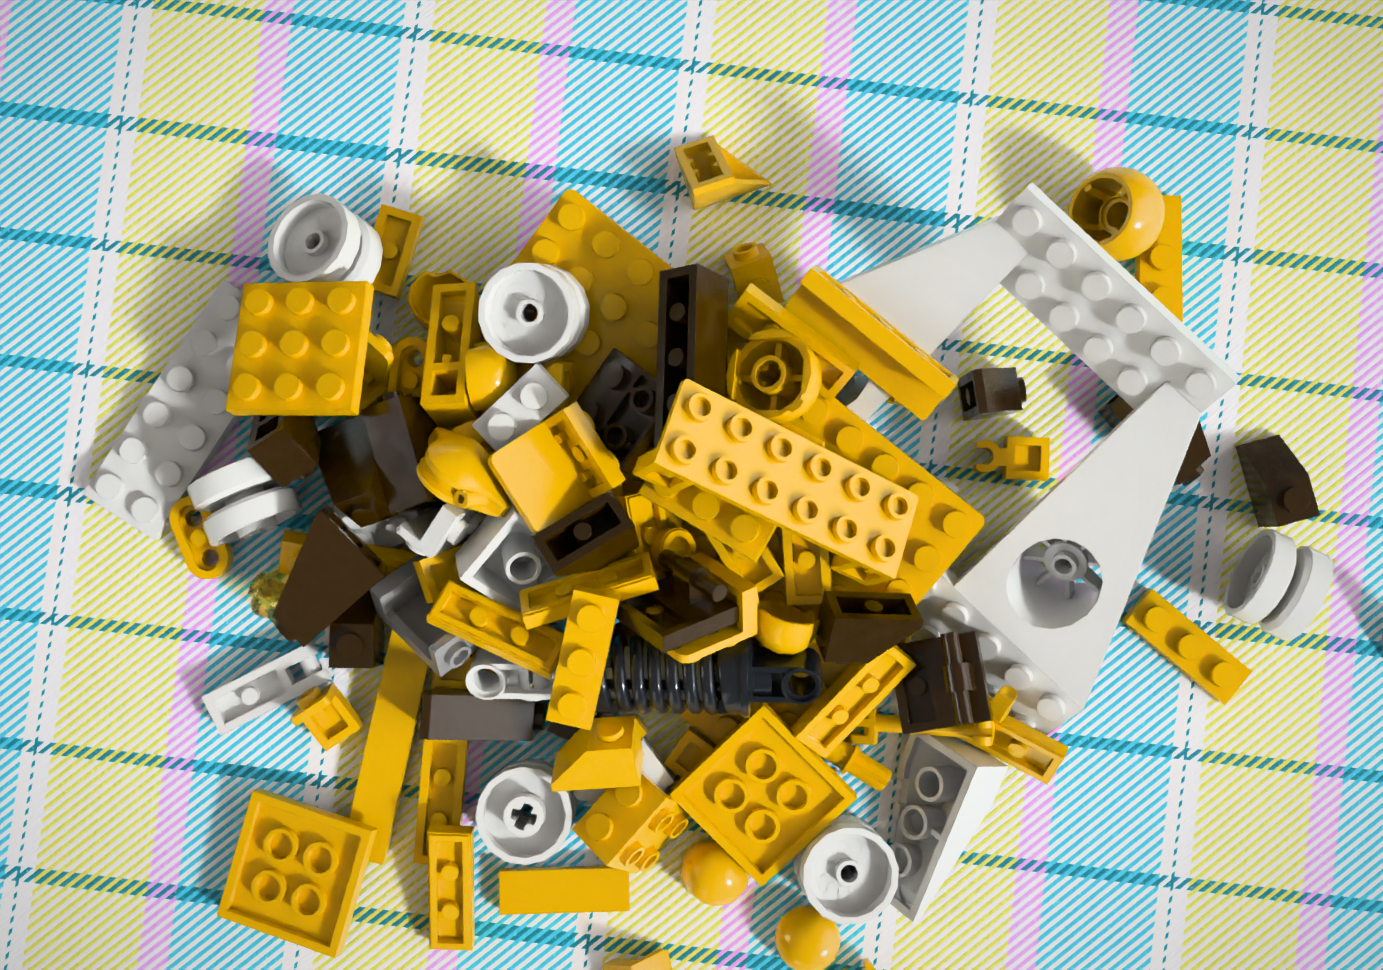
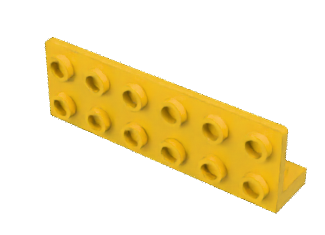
(783, 482)

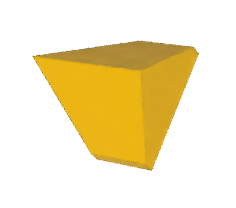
(714, 173)

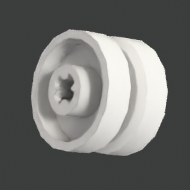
(323, 243)
(508, 309)
(243, 501)
(1278, 585)
(512, 833)
(857, 891)

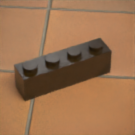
(690, 335)

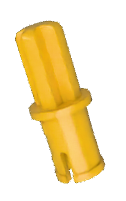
(851, 760)

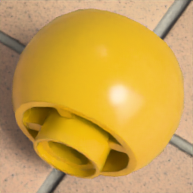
(1102, 210)

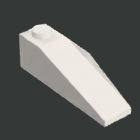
(940, 806)

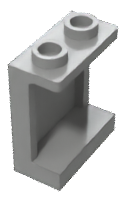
(405, 609)

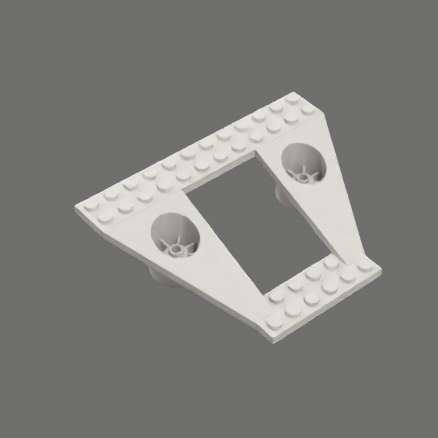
(1031, 620)

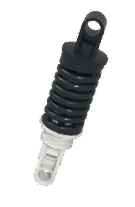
(650, 679)

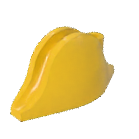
(459, 474)

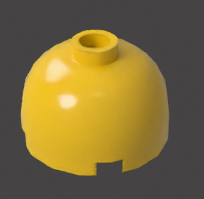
(774, 376)

